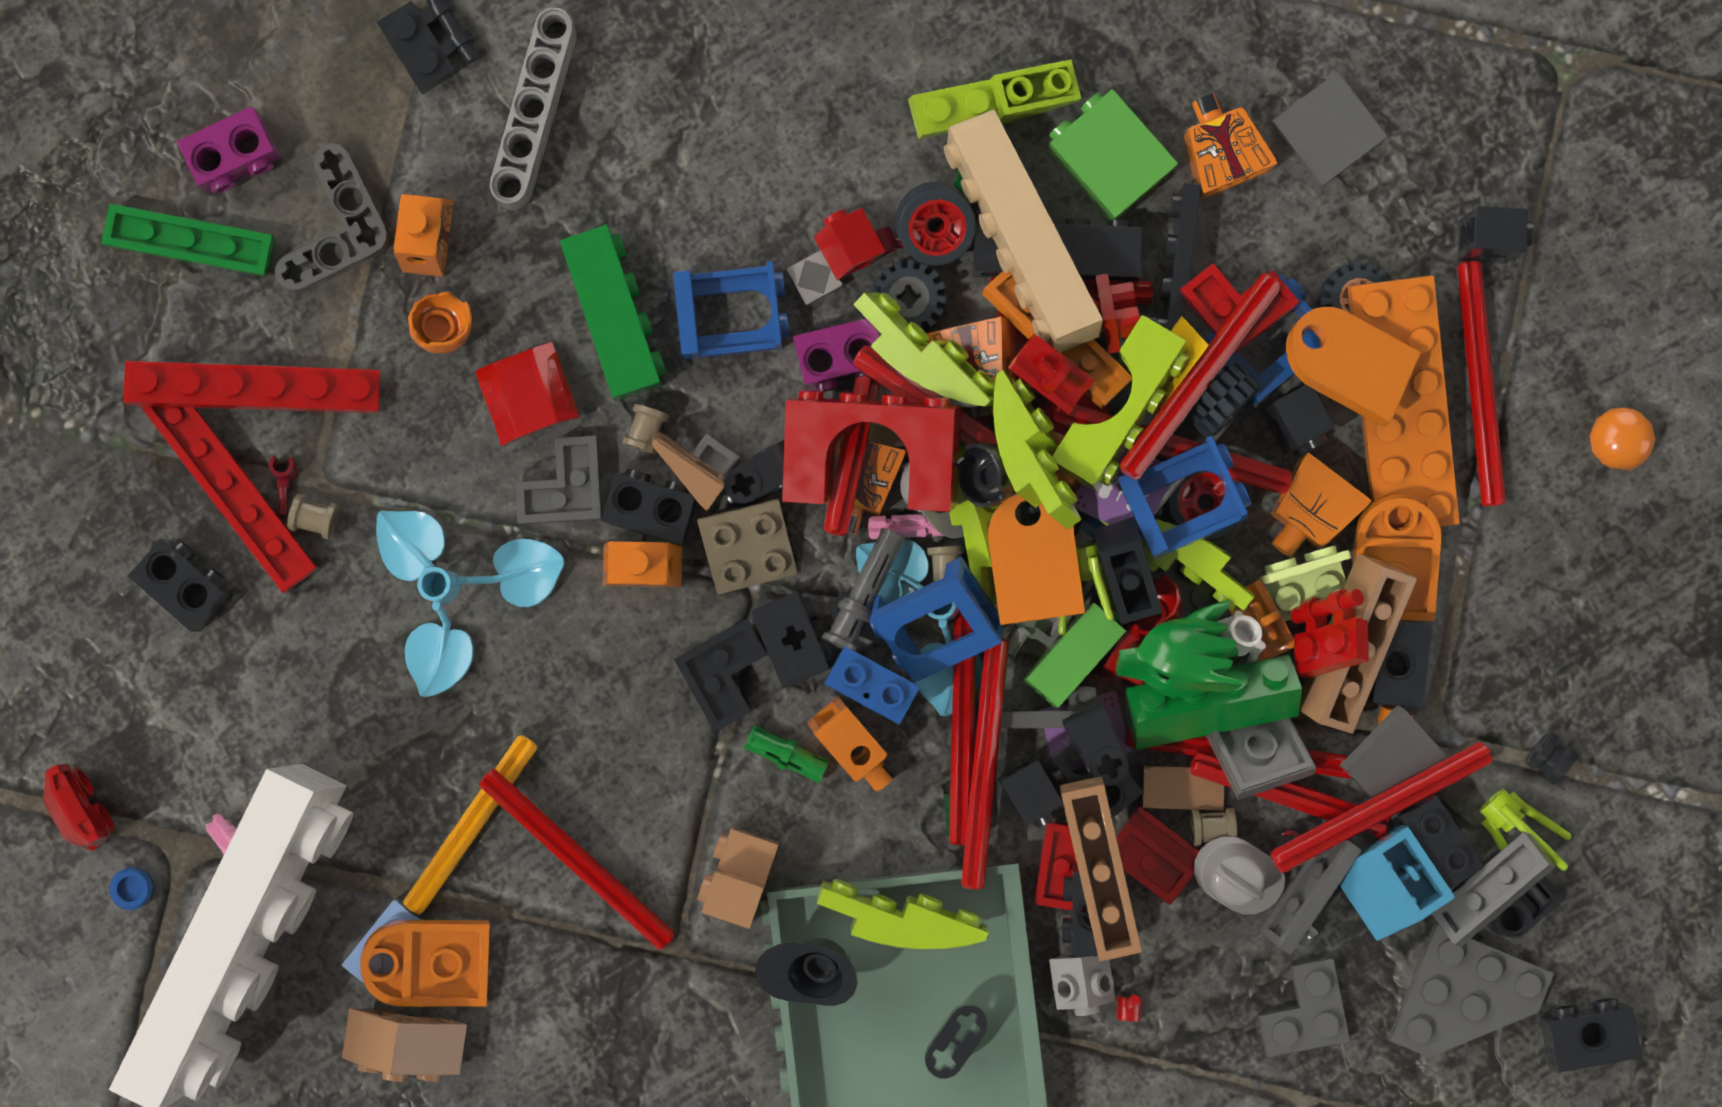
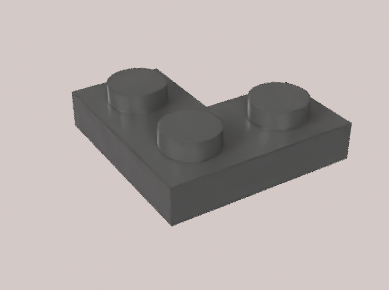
(573, 494)
(1317, 1018)

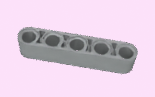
(531, 89)

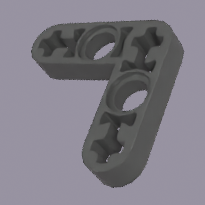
(347, 237)

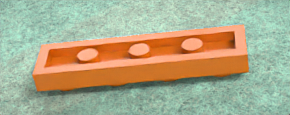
(1089, 357)

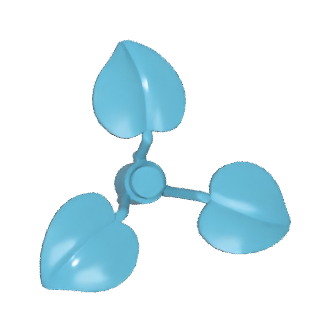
(410, 544)
(904, 578)

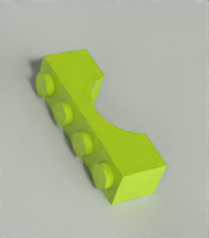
(1093, 450)

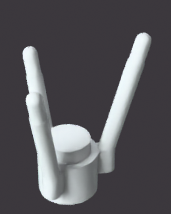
(1246, 634)

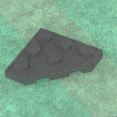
(1465, 995)

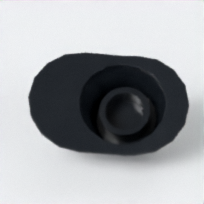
(807, 972)

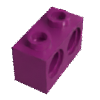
(227, 139)
(835, 342)

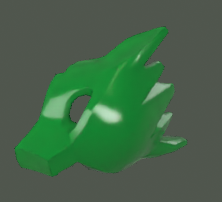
(1186, 653)

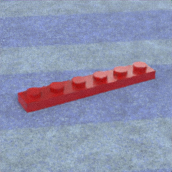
(251, 387)
(233, 494)

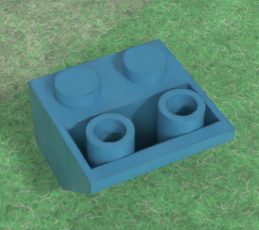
(1394, 883)

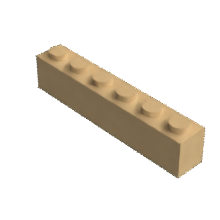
(1023, 232)

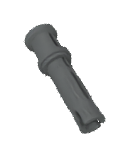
(856, 609)

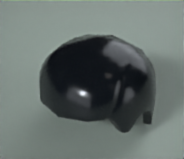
(984, 475)

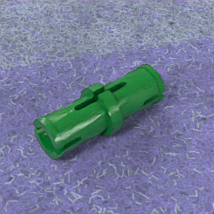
(786, 754)

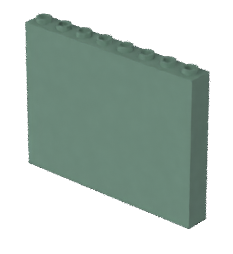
(877, 1040)

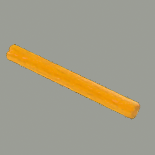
(466, 830)

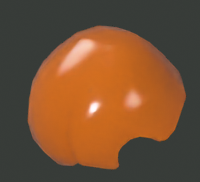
(440, 323)
(1622, 438)

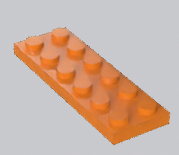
(1415, 449)

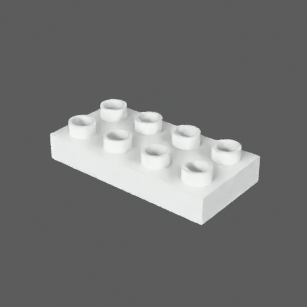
(222, 953)

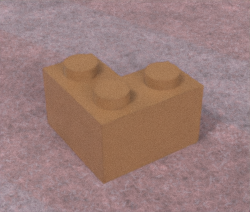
(740, 877)
(403, 1044)

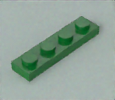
(188, 240)

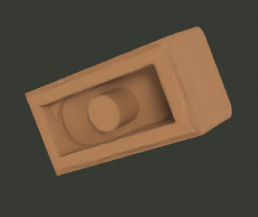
(695, 474)
(1178, 789)

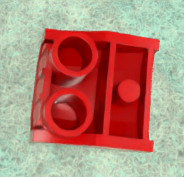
(527, 393)
(68, 805)

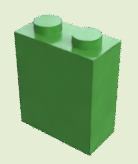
(1110, 155)
(1074, 655)

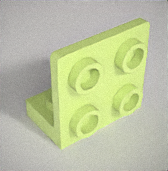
(1293, 583)

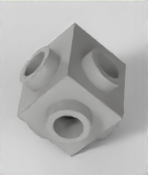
(1081, 983)

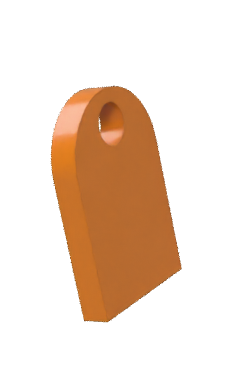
(1353, 362)
(1410, 548)
(1033, 566)
(433, 963)

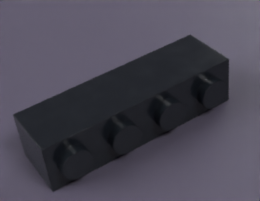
(1092, 248)

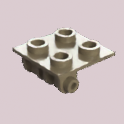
(747, 546)

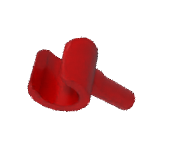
(1129, 1008)

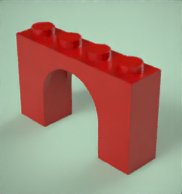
(926, 429)

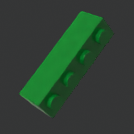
(612, 313)
(1267, 695)

